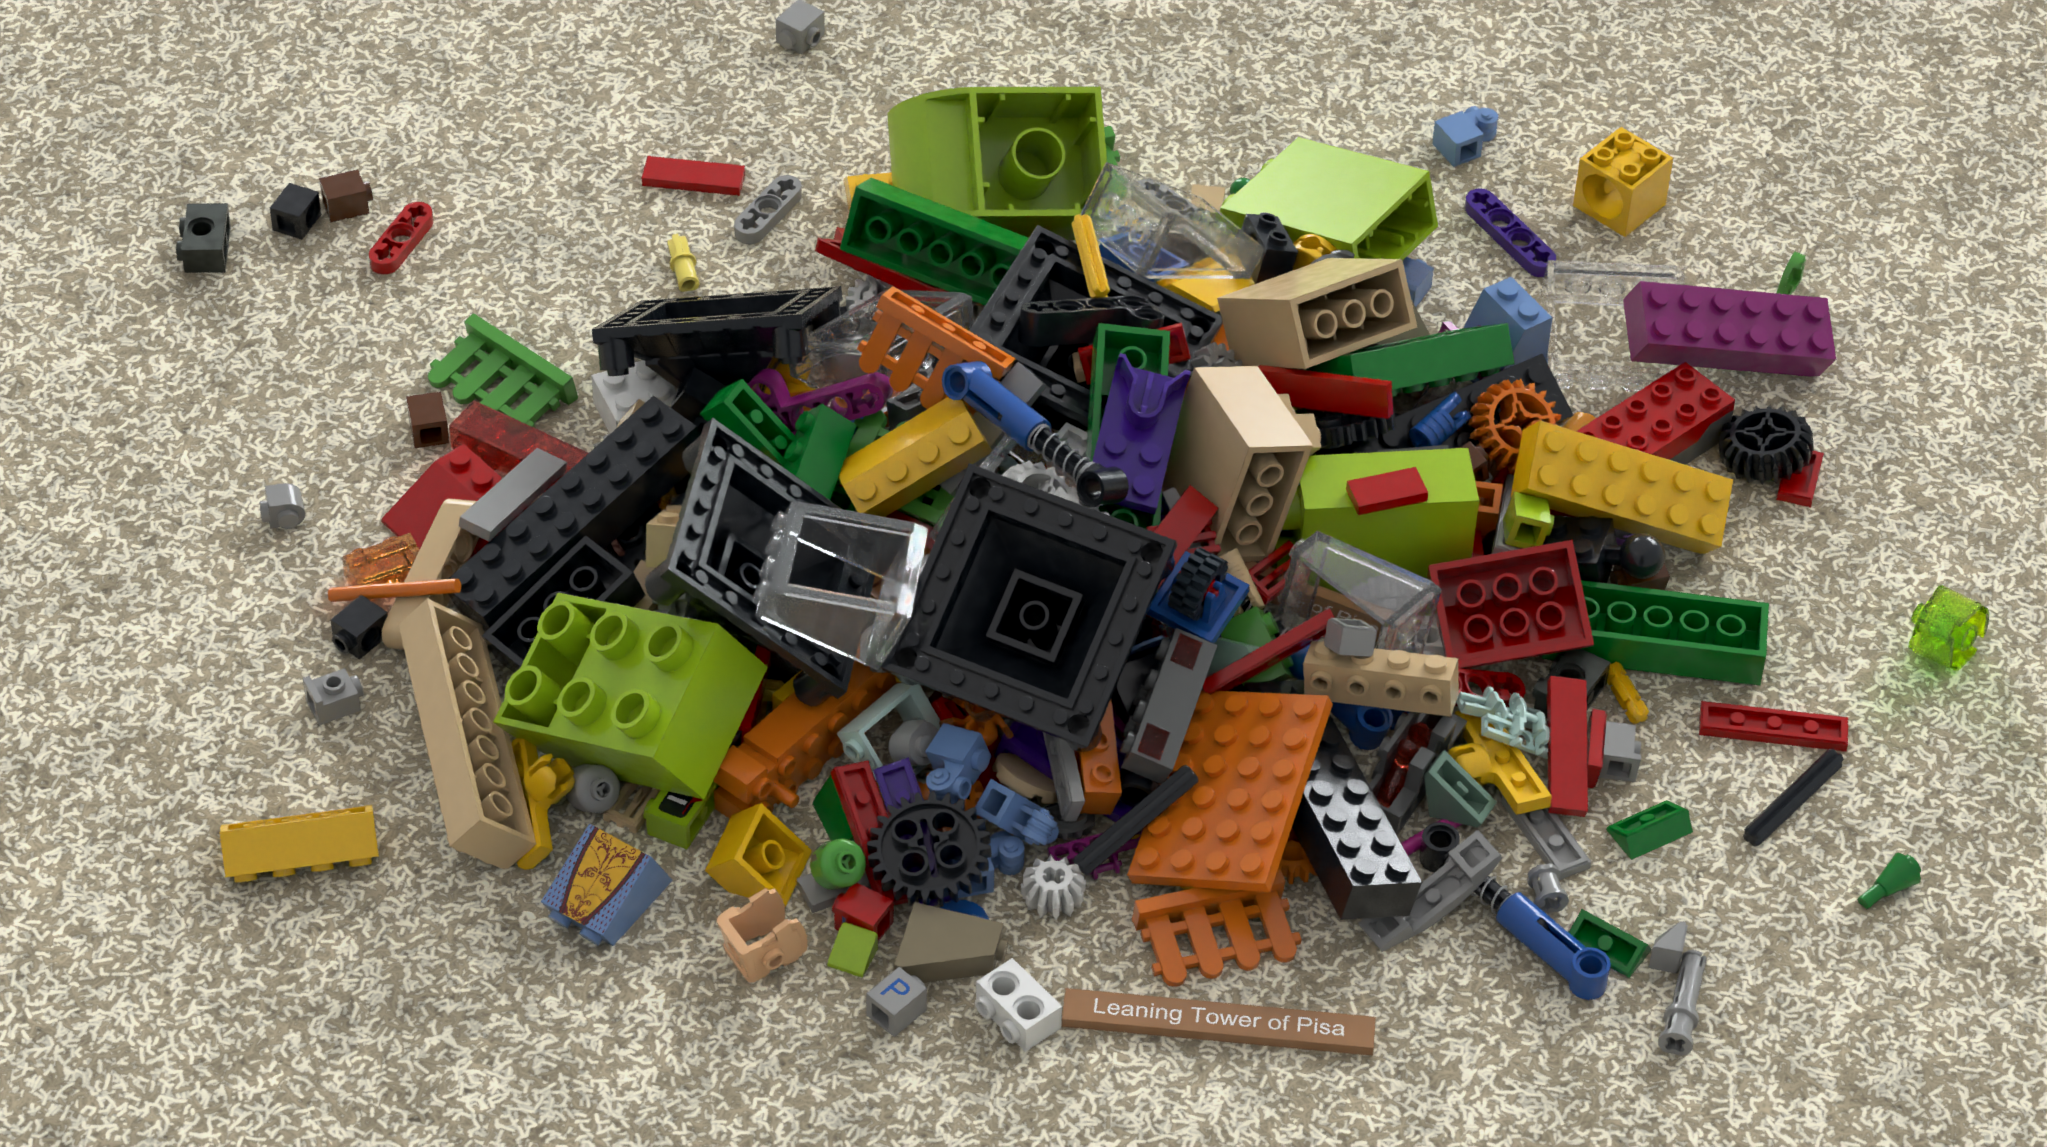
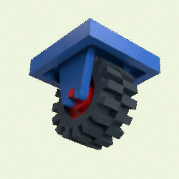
(1199, 596)

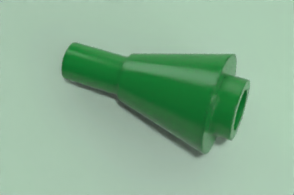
(1898, 875)

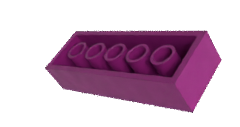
(1729, 329)

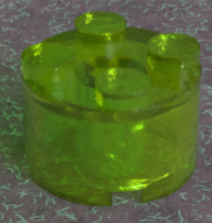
(1948, 627)

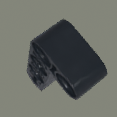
(1077, 319)

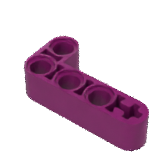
(790, 408)

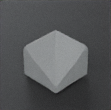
(1350, 637)
(1668, 949)

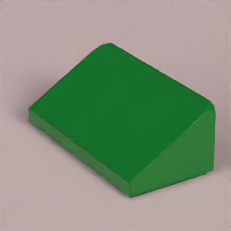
(831, 812)
(1651, 828)
(1623, 949)

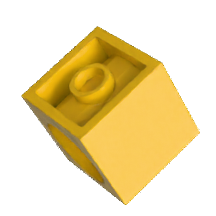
(1622, 181)

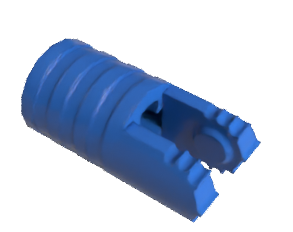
(1438, 424)

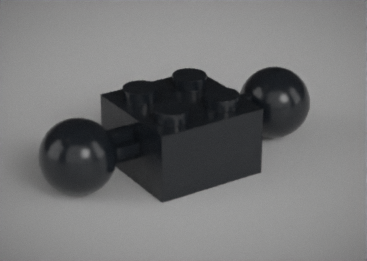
(1597, 548)

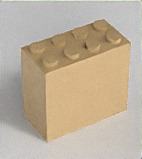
(1317, 312)
(1239, 453)

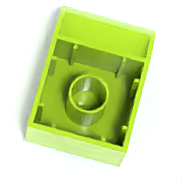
(1002, 152)
(632, 692)

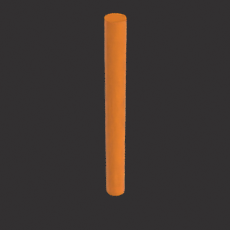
(393, 590)

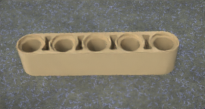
(440, 556)

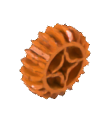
(1519, 408)

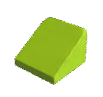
(853, 949)

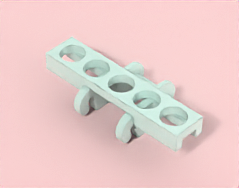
(1492, 704)
(1539, 733)

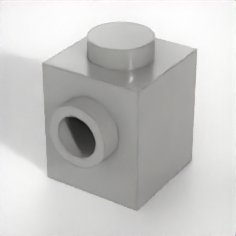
(800, 27)

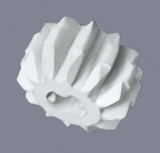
(1053, 887)

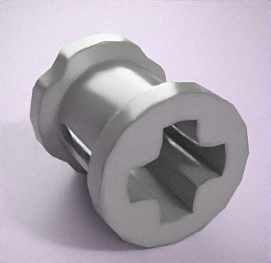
(1547, 888)

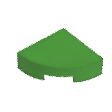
(1792, 273)

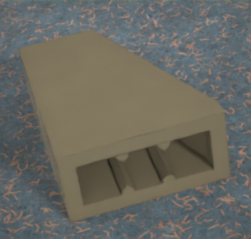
(949, 944)

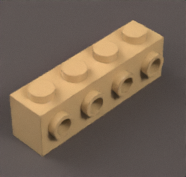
(1383, 680)

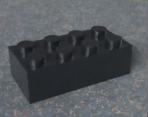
(582, 572)

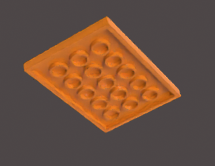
(1251, 773)

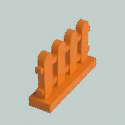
(928, 328)
(1194, 913)

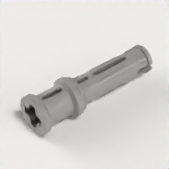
(1682, 1014)

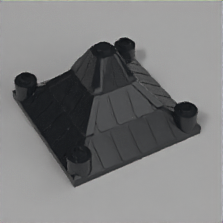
(1052, 270)
(717, 334)
(723, 546)
(1030, 606)

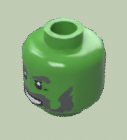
(837, 864)

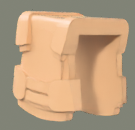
(758, 918)

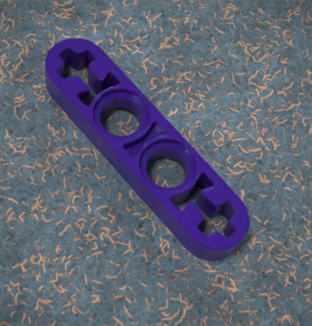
(1513, 231)

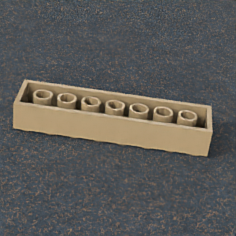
(466, 750)

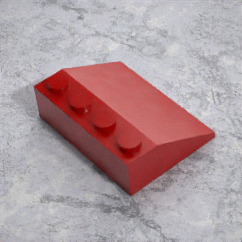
(452, 476)
(1511, 605)

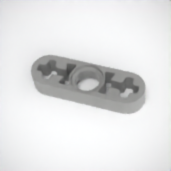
(771, 198)

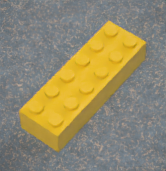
(1617, 482)

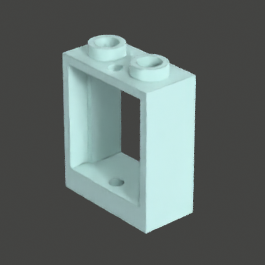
(910, 704)

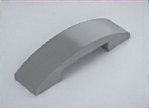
(1439, 893)

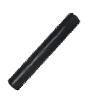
(1793, 797)
(1136, 819)

